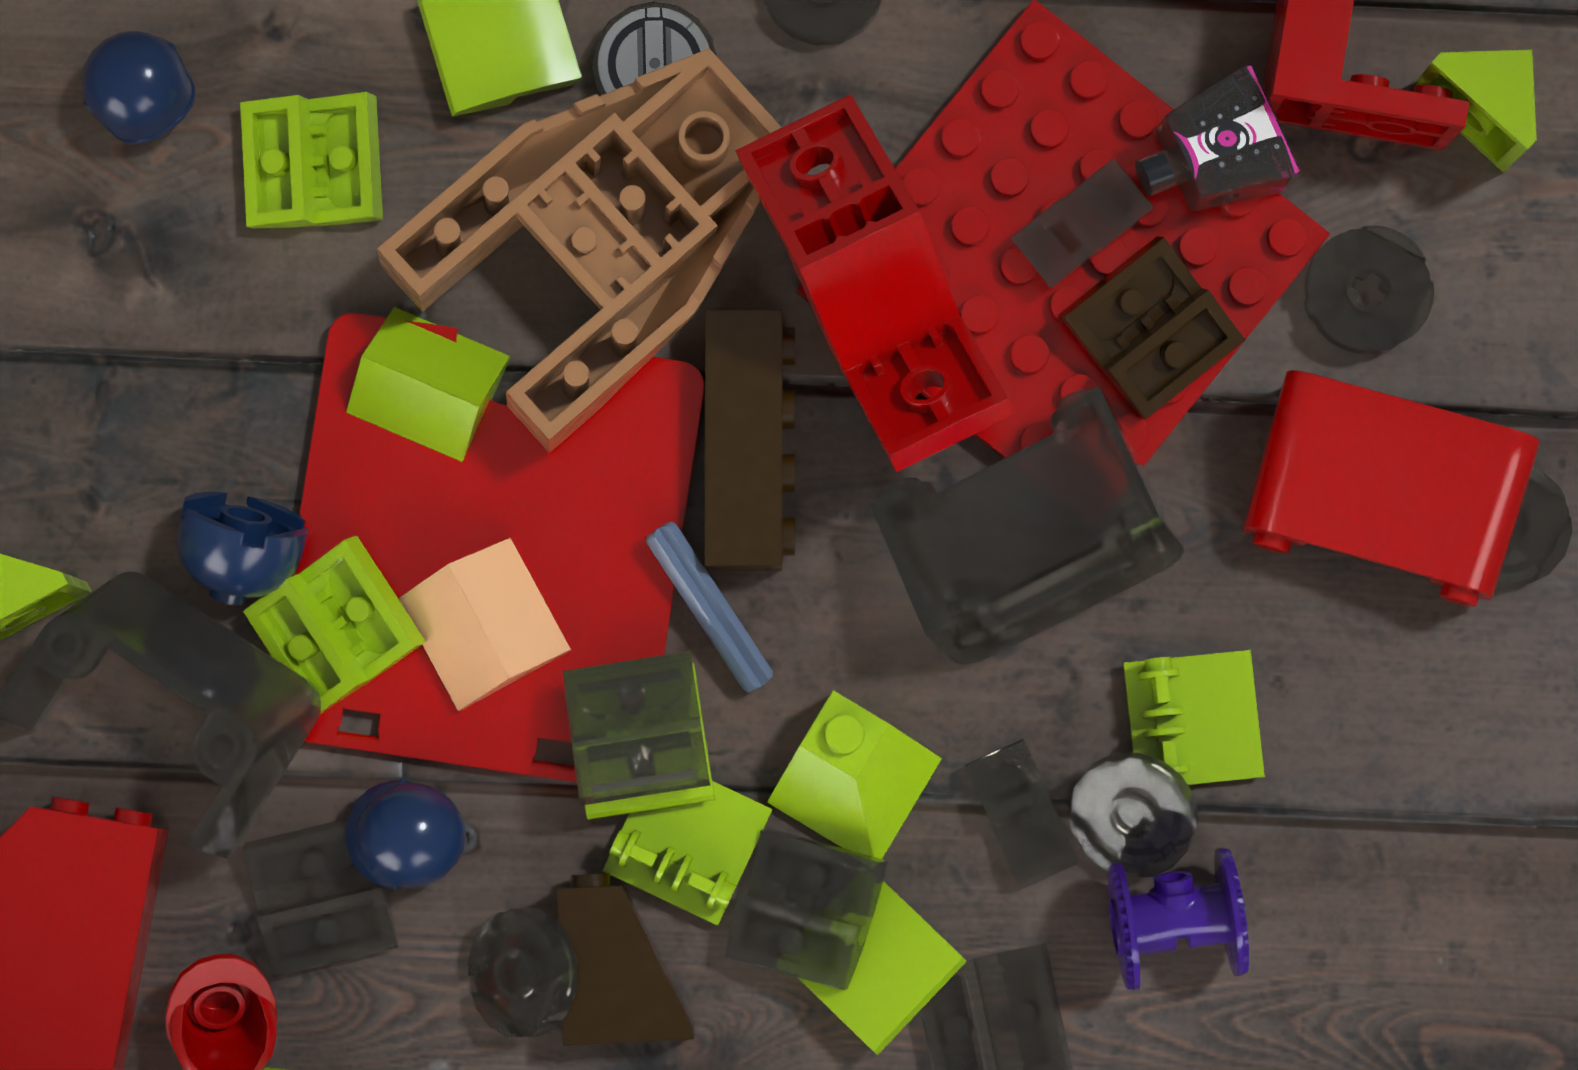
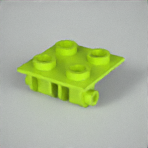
(1197, 715)
(690, 851)

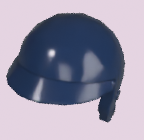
(137, 86)
(404, 834)

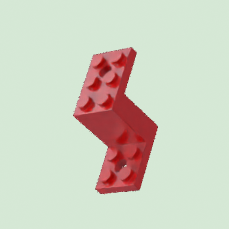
(1308, 90)
(874, 282)

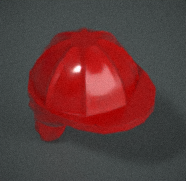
(222, 1015)

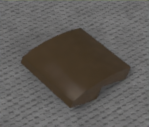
(1151, 327)

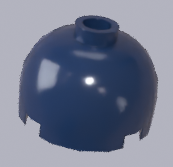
(237, 547)

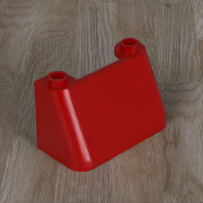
(1391, 484)

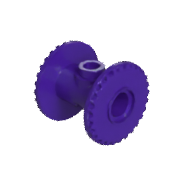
(1175, 911)

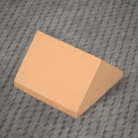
(484, 623)

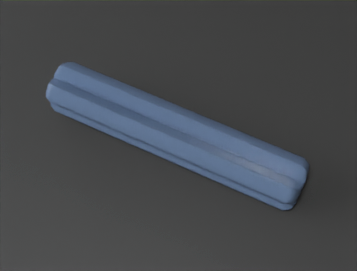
(709, 606)

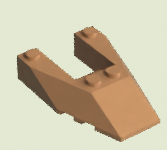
(632, 203)

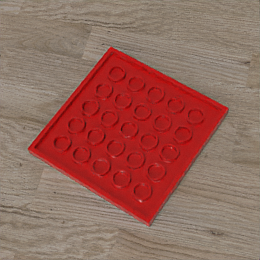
(1015, 142)

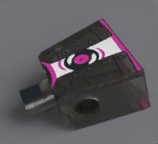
(1221, 147)

